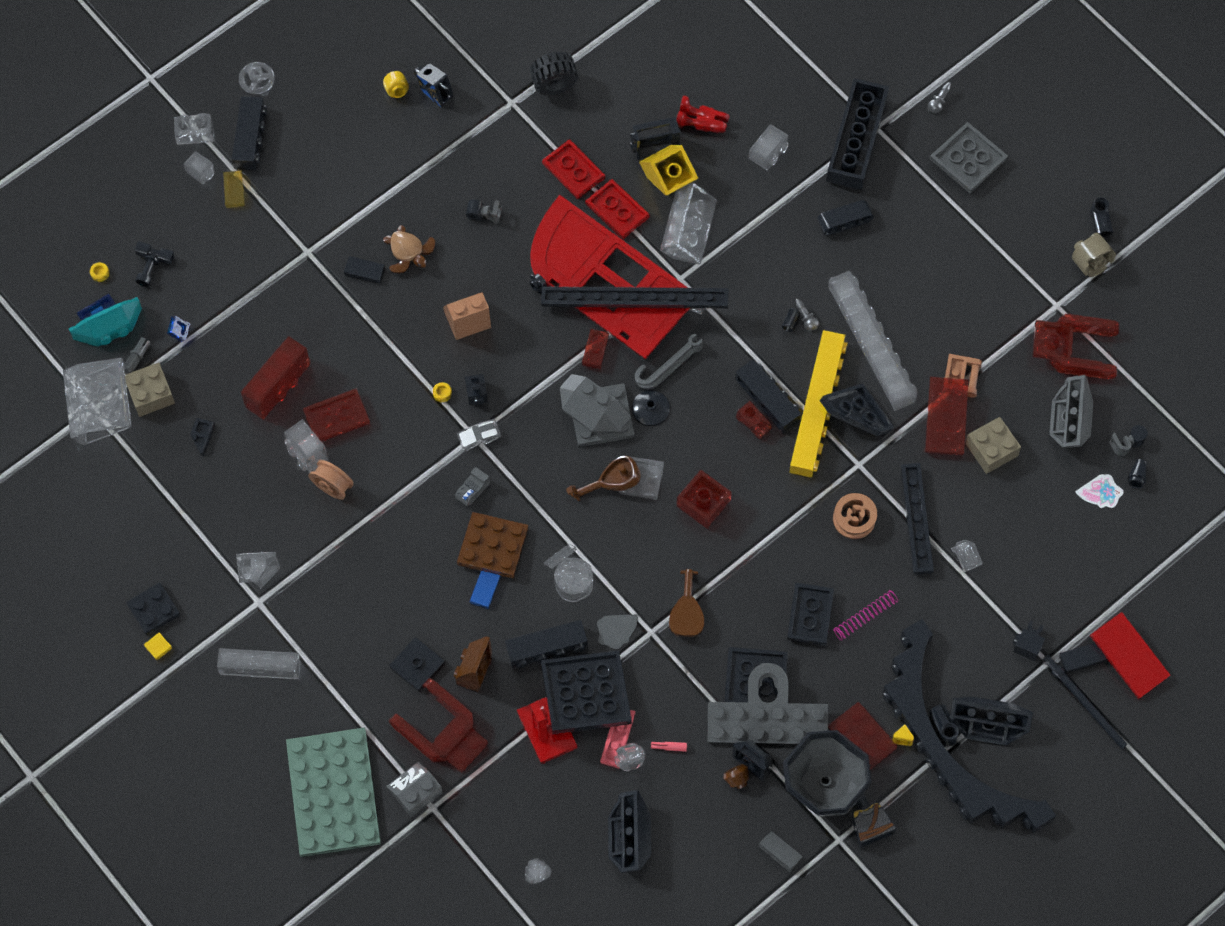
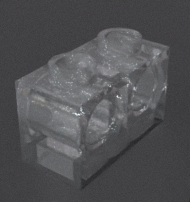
(193, 133)

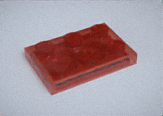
(336, 415)
(865, 733)

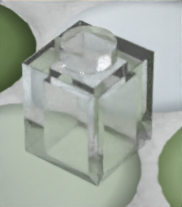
(199, 167)

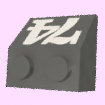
(415, 789)

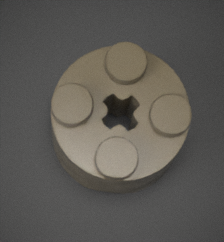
(1093, 255)

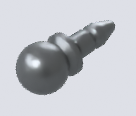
(935, 105)
(810, 322)

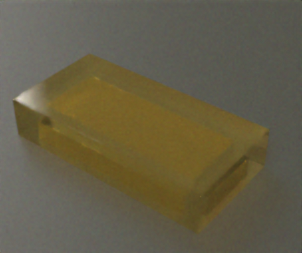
(233, 189)

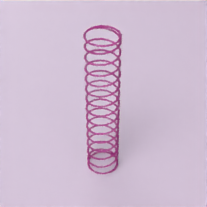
(865, 614)

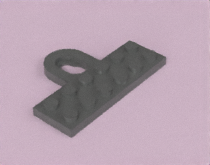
(765, 721)

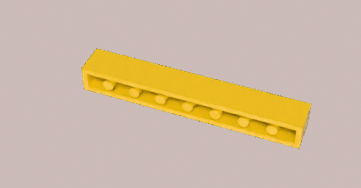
(814, 413)

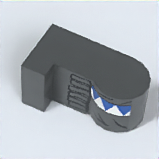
(472, 487)

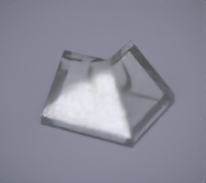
(257, 567)

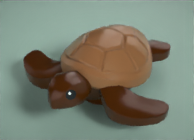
(408, 248)

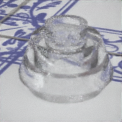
(537, 871)

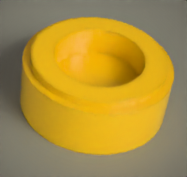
(99, 272)
(442, 392)

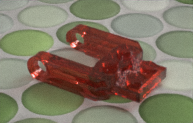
(1055, 343)
(457, 741)

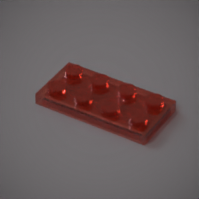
(946, 416)

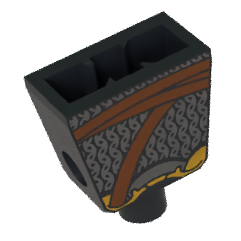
(871, 823)

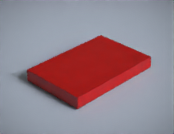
(573, 169)
(617, 209)

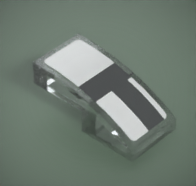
(479, 433)

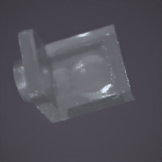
(967, 555)

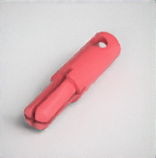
(669, 746)

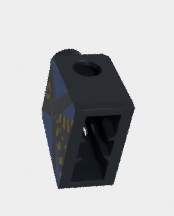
(434, 84)

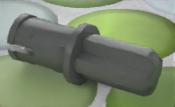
(136, 355)

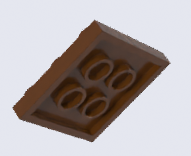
(492, 545)

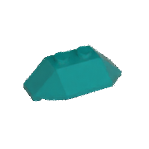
(108, 324)

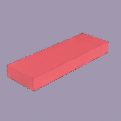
(616, 738)

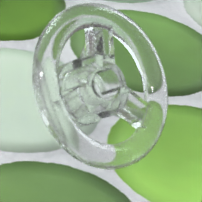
(254, 69)

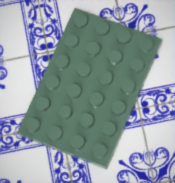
(333, 792)

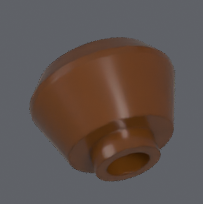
(737, 776)

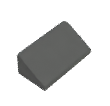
(780, 851)

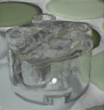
(573, 579)

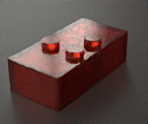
(276, 378)

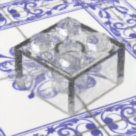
(305, 446)

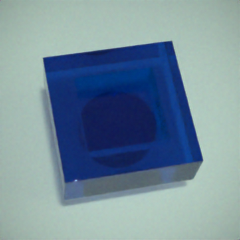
(178, 328)

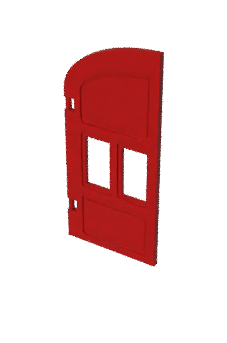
(574, 247)

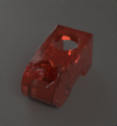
(753, 420)

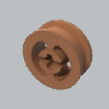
(331, 479)
(848, 525)

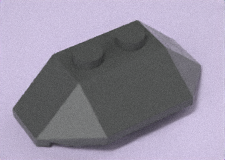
(592, 405)
(1072, 413)

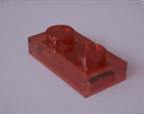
(595, 349)

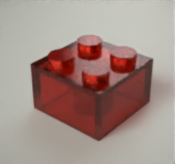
(703, 498)

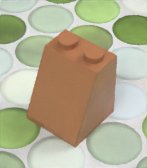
(468, 316)

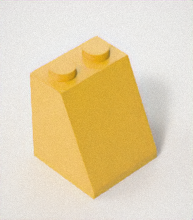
(669, 169)

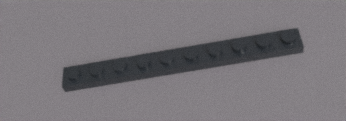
(635, 297)

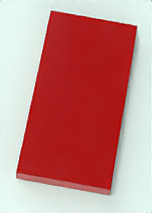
(1130, 655)

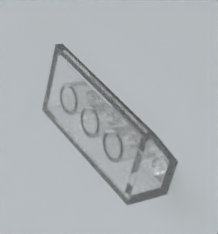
(688, 224)

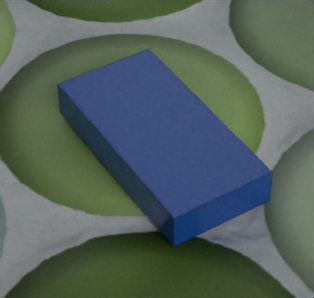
(485, 589)

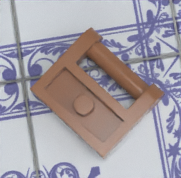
(956, 369)

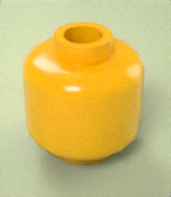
(395, 84)

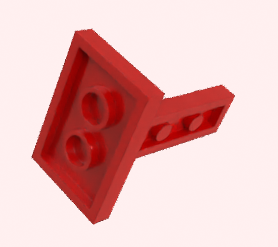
(538, 728)

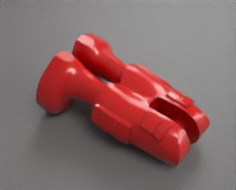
(707, 118)

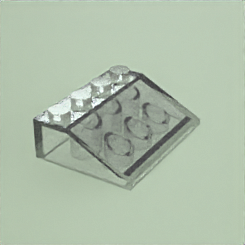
(96, 400)

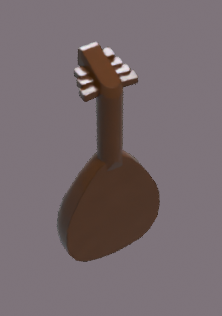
(618, 475)
(686, 616)

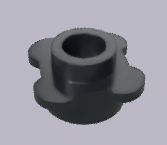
(537, 282)

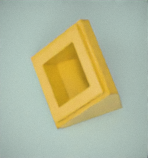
(903, 736)

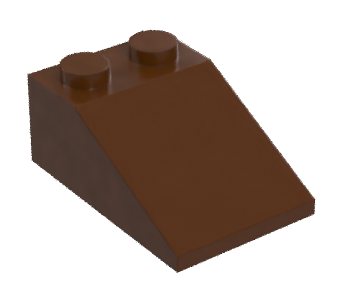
(474, 664)

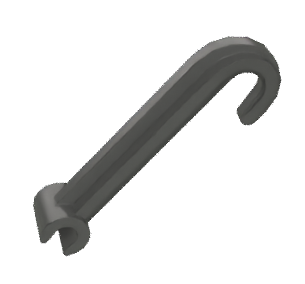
(671, 365)

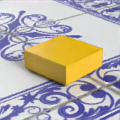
(157, 646)

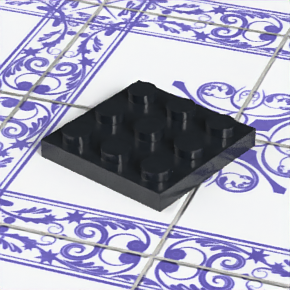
(740, 665)

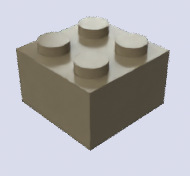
(149, 389)
(993, 445)

